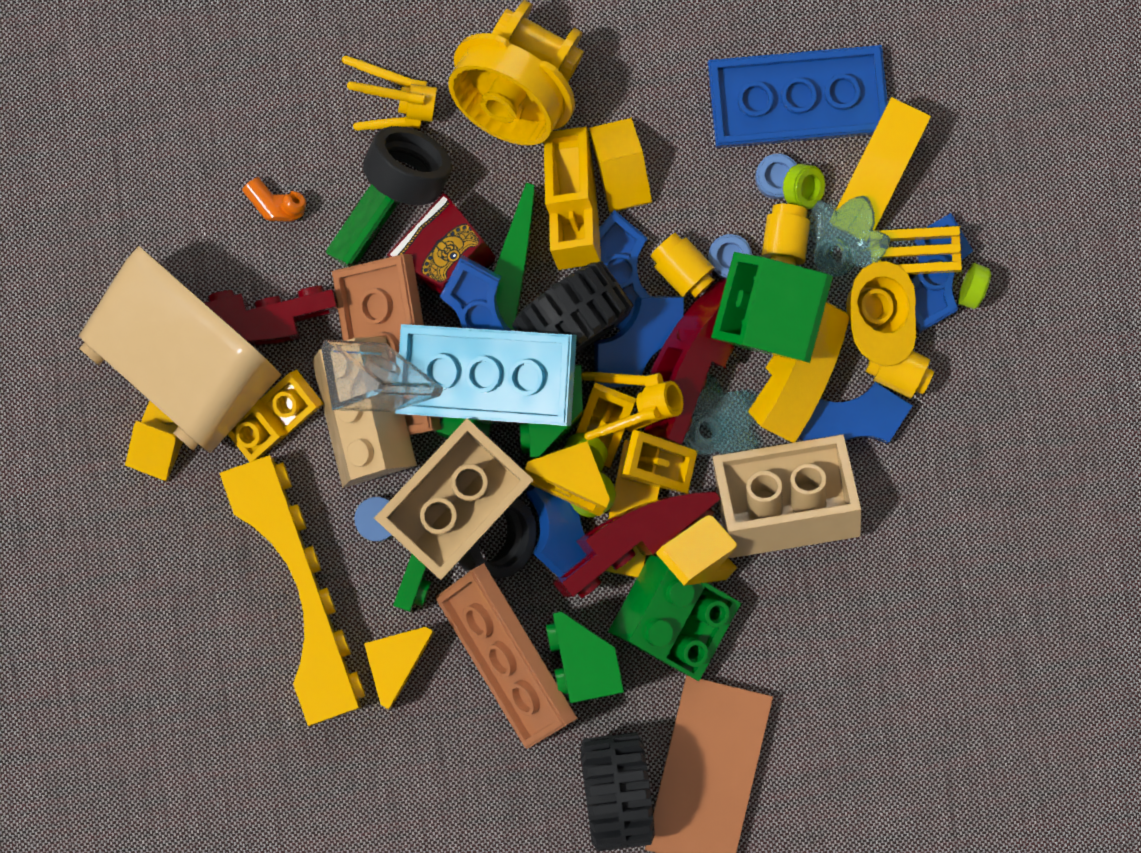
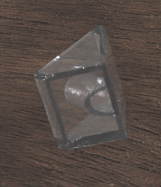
(373, 377)

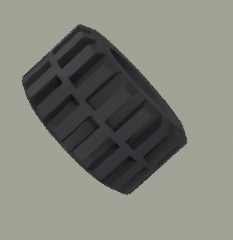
(581, 305)
(617, 791)

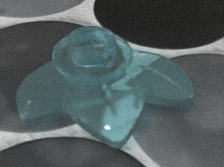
(850, 231)
(727, 419)

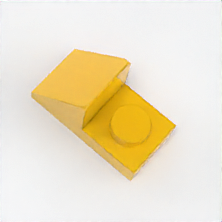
(154, 444)
(700, 553)

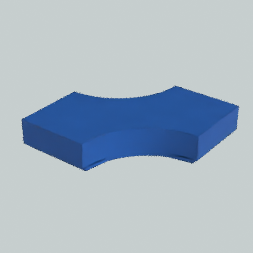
(620, 253)
(934, 291)
(474, 296)
(640, 339)
(872, 415)
(558, 531)

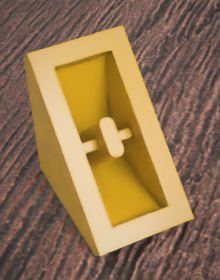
(621, 165)
(603, 408)
(658, 462)
(571, 476)
(394, 660)

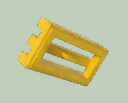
(924, 234)

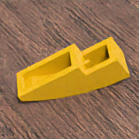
(886, 156)
(571, 198)
(796, 385)

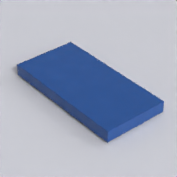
(797, 96)

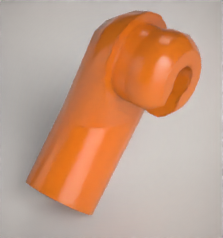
(275, 206)

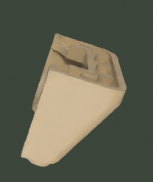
(176, 352)

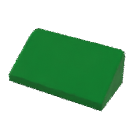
(361, 227)

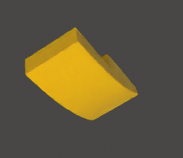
(275, 416)

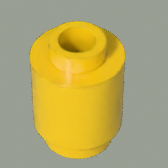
(786, 234)
(683, 266)
(906, 377)

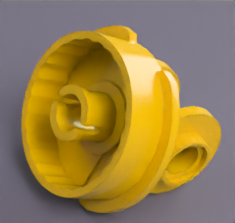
(516, 78)

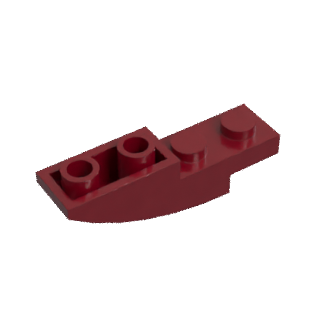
(271, 319)
(687, 359)
(643, 526)

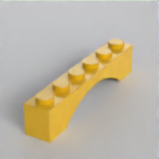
(323, 678)

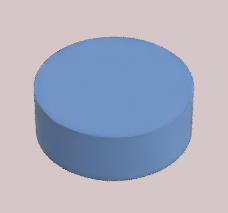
(771, 175)
(722, 251)
(365, 521)

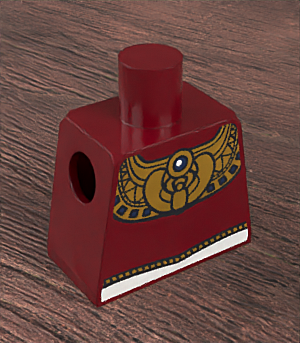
(439, 242)

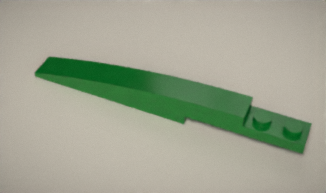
(512, 269)

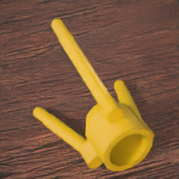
(415, 97)
(654, 403)

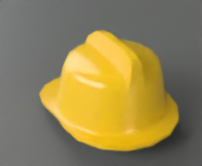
(883, 313)

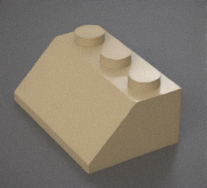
(364, 441)
(788, 495)
(453, 499)

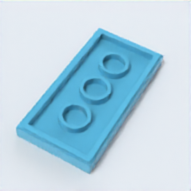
(493, 373)

